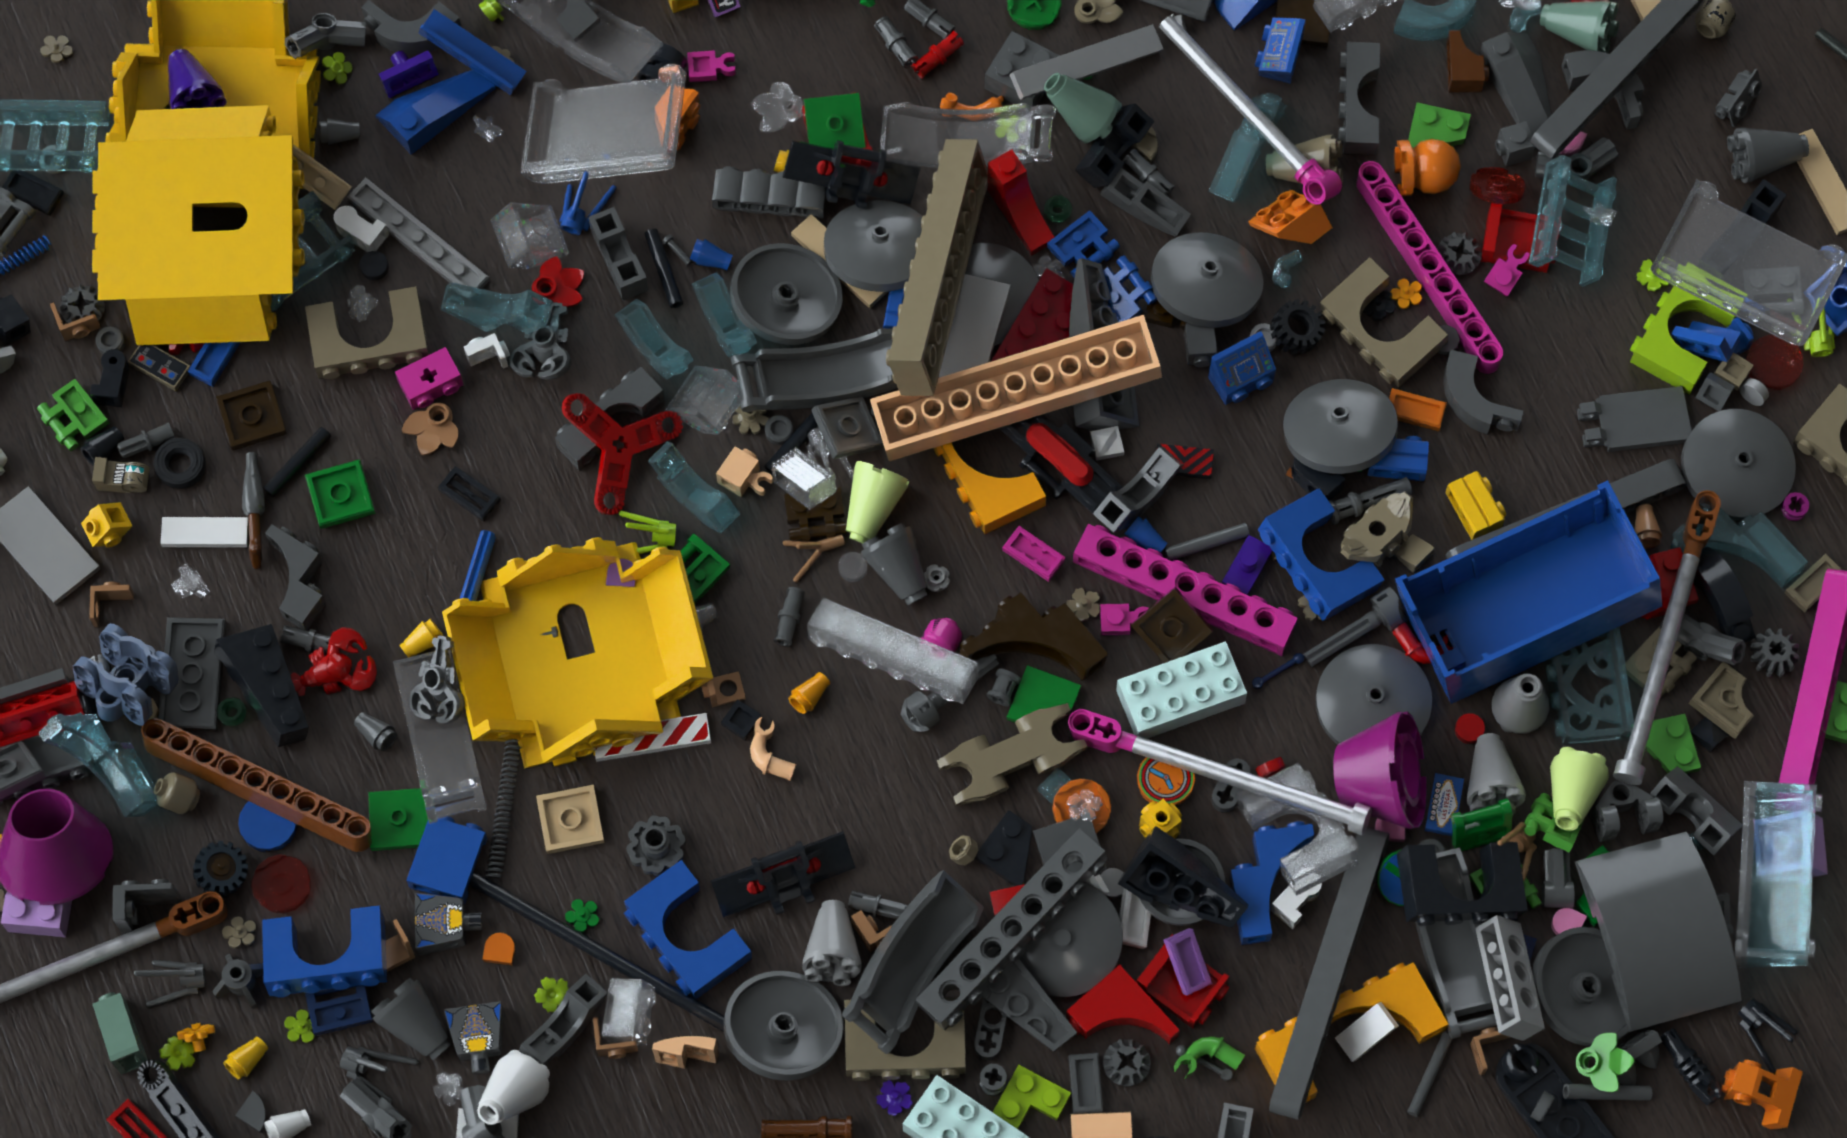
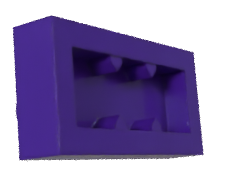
(407, 72)
(1248, 564)

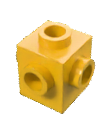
(106, 524)
(1168, 812)

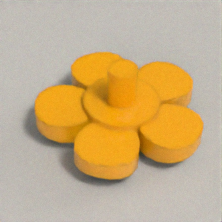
(1407, 293)

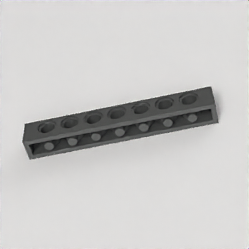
(1076, 849)

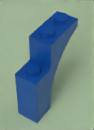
(1255, 882)

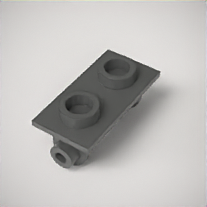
(1746, 88)

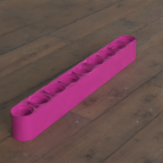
(1428, 254)
(1818, 682)

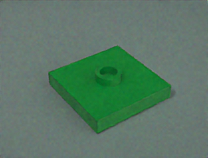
(834, 119)
(340, 494)
(396, 818)

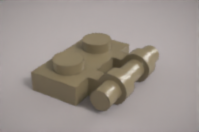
(1639, 663)

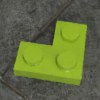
(1030, 1090)

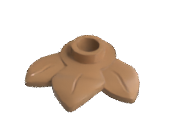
(430, 432)

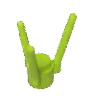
(1821, 341)
(662, 531)

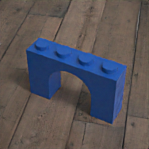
(1325, 591)
(360, 965)
(695, 969)

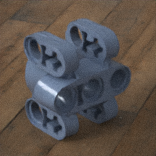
(128, 697)

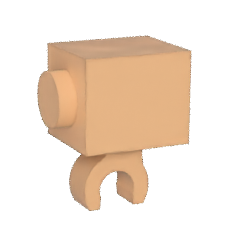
(742, 471)

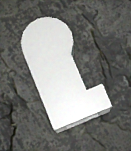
(363, 233)
(1288, 904)

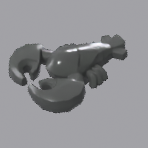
(545, 347)
(438, 682)

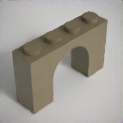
(403, 345)
(1395, 359)
(1822, 434)
(942, 1056)

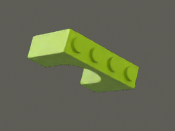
(1658, 351)

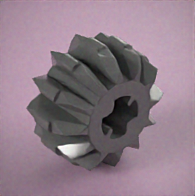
(1778, 662)

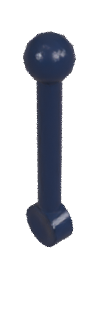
(1257, 682)

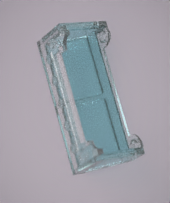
(1776, 875)

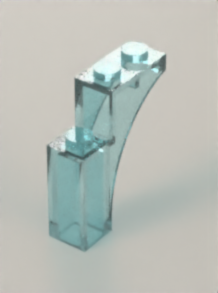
(1244, 150)
(1755, 541)
(112, 762)

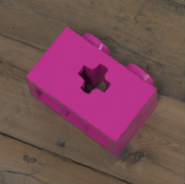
(436, 366)

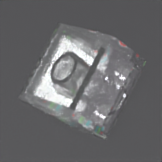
(528, 234)
(707, 399)

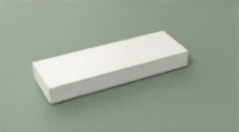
(205, 532)

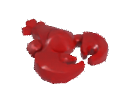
(336, 666)

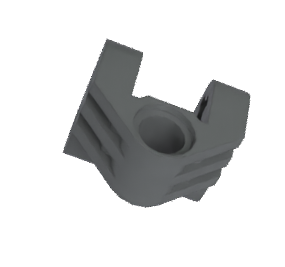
(1606, 816)

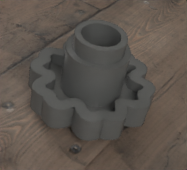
(655, 858)

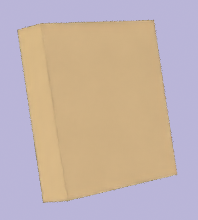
(570, 819)

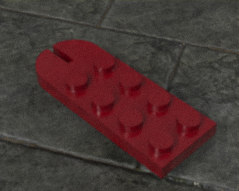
(1042, 318)

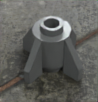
(241, 985)

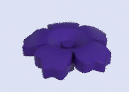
(894, 1097)

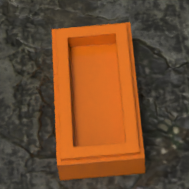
(1418, 409)

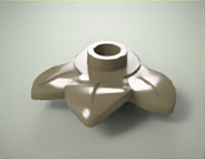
(1102, 11)

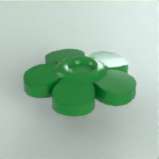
(582, 915)

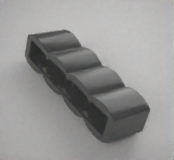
(766, 193)

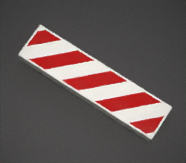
(676, 734)

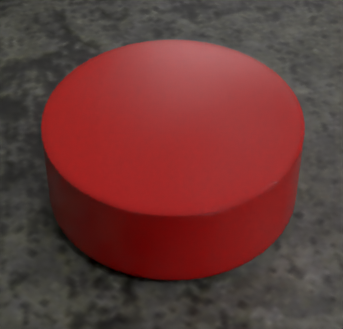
(1469, 728)
(1271, 767)

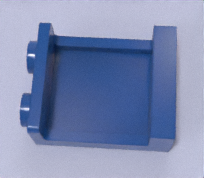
(446, 858)

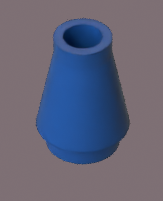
(710, 255)
(1145, 535)

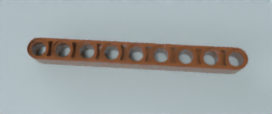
(263, 795)

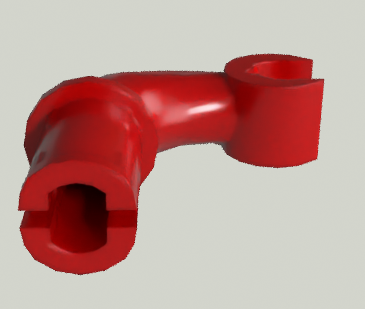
(1412, 646)

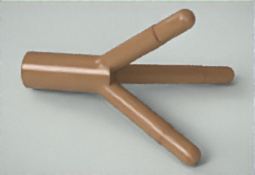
(820, 546)

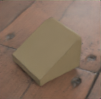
(1414, 553)

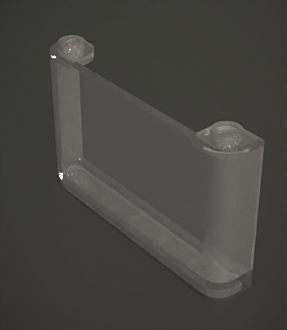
(603, 128)
(1748, 266)

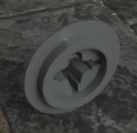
(1466, 263)
(73, 296)
(1126, 1076)

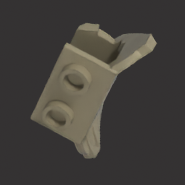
(1395, 514)

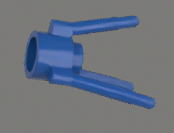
(574, 219)

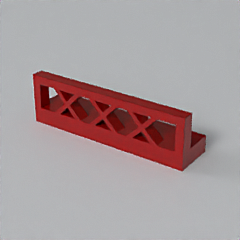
(29, 714)

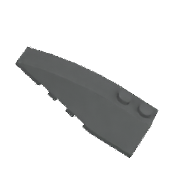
(1088, 313)

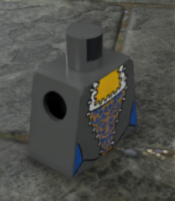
(442, 923)
(477, 1033)

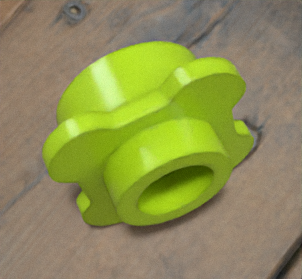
(491, 9)

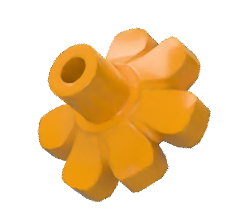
(196, 1035)

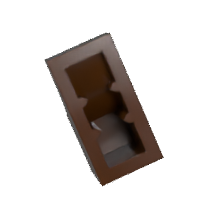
(1464, 67)

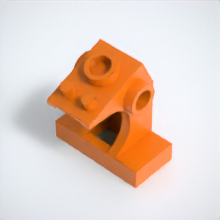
(1743, 1087)

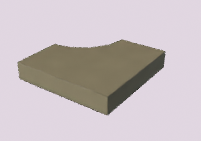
(1722, 700)

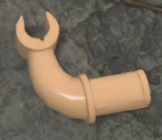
(765, 760)

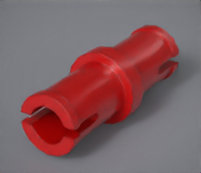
(937, 54)

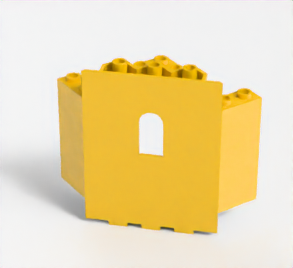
(239, 47)
(201, 282)
(563, 708)

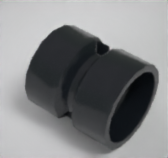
(665, 55)

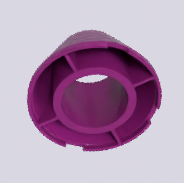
(1384, 771)
(58, 865)

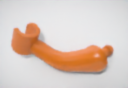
(951, 99)

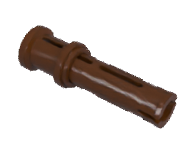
(808, 1128)

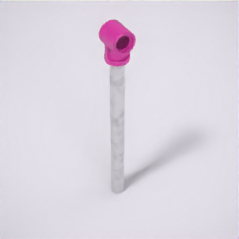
(1317, 183)

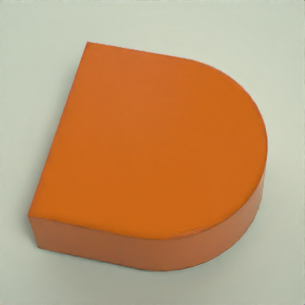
(499, 949)

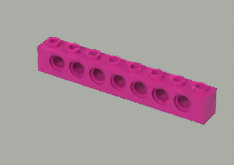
(1219, 614)

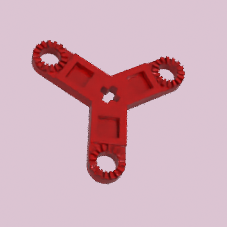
(603, 430)

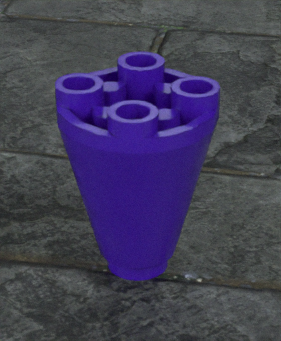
(191, 83)

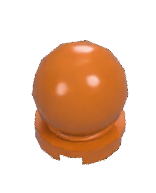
(1428, 166)

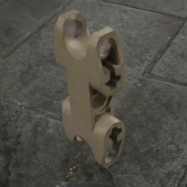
(992, 763)

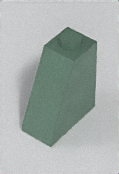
(119, 1032)

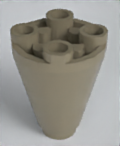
(1324, 149)

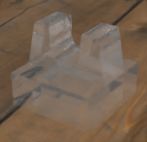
(189, 583)

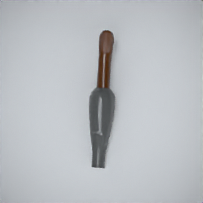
(253, 507)

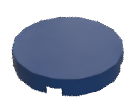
(265, 829)

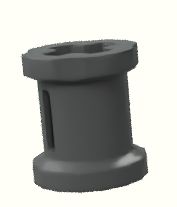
(1003, 687)
(986, 1074)

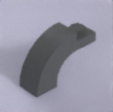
(567, 1021)

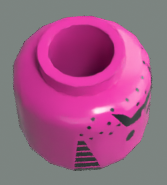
(943, 633)

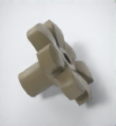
(750, 420)

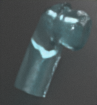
(1520, 17)
(1280, 274)

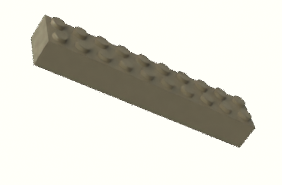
(938, 268)

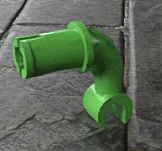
(1213, 1047)

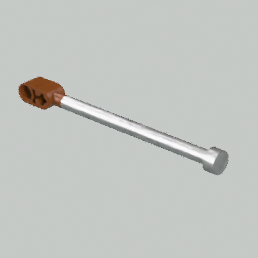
(1630, 769)
(122, 944)

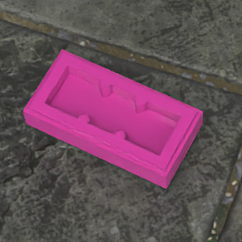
(1033, 553)

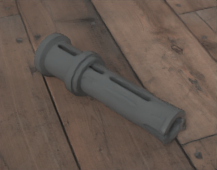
(1356, 507)

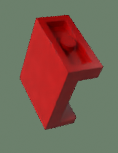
(1509, 228)
(1163, 987)

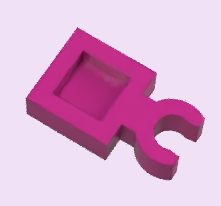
(704, 65)
(1504, 274)
(1117, 618)

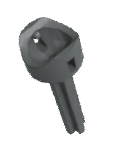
(1385, 612)
(926, 708)

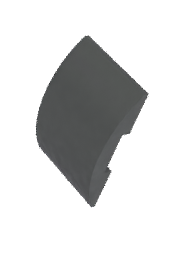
(1661, 930)

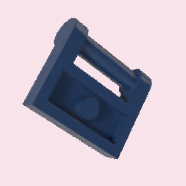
(338, 1012)

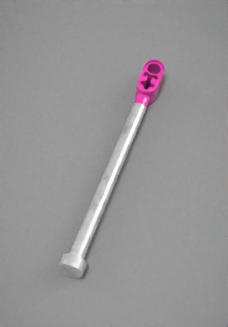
(1356, 817)

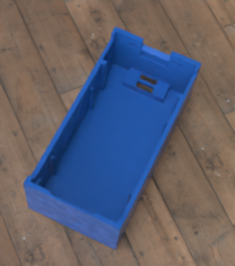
(1531, 593)

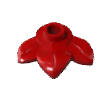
(561, 281)

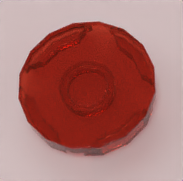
(1497, 186)
(1775, 362)
(281, 884)

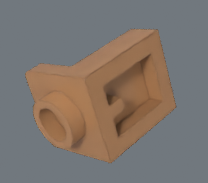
(867, 929)

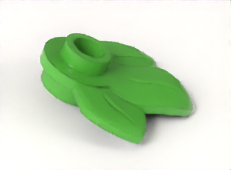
(1609, 1062)

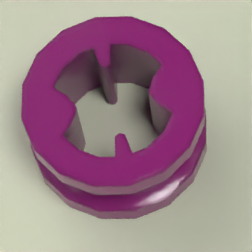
(1793, 515)

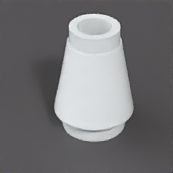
(287, 1124)

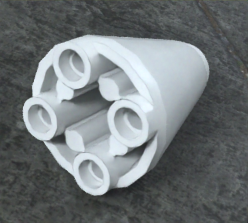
(513, 1088)

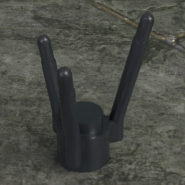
(1756, 1015)

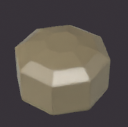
(963, 850)

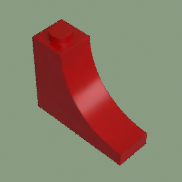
(1013, 195)
(1119, 1002)

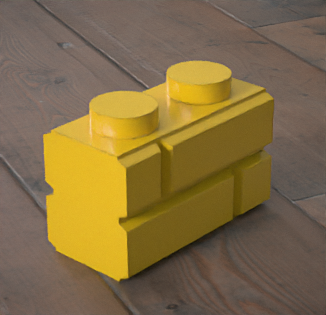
(1475, 505)

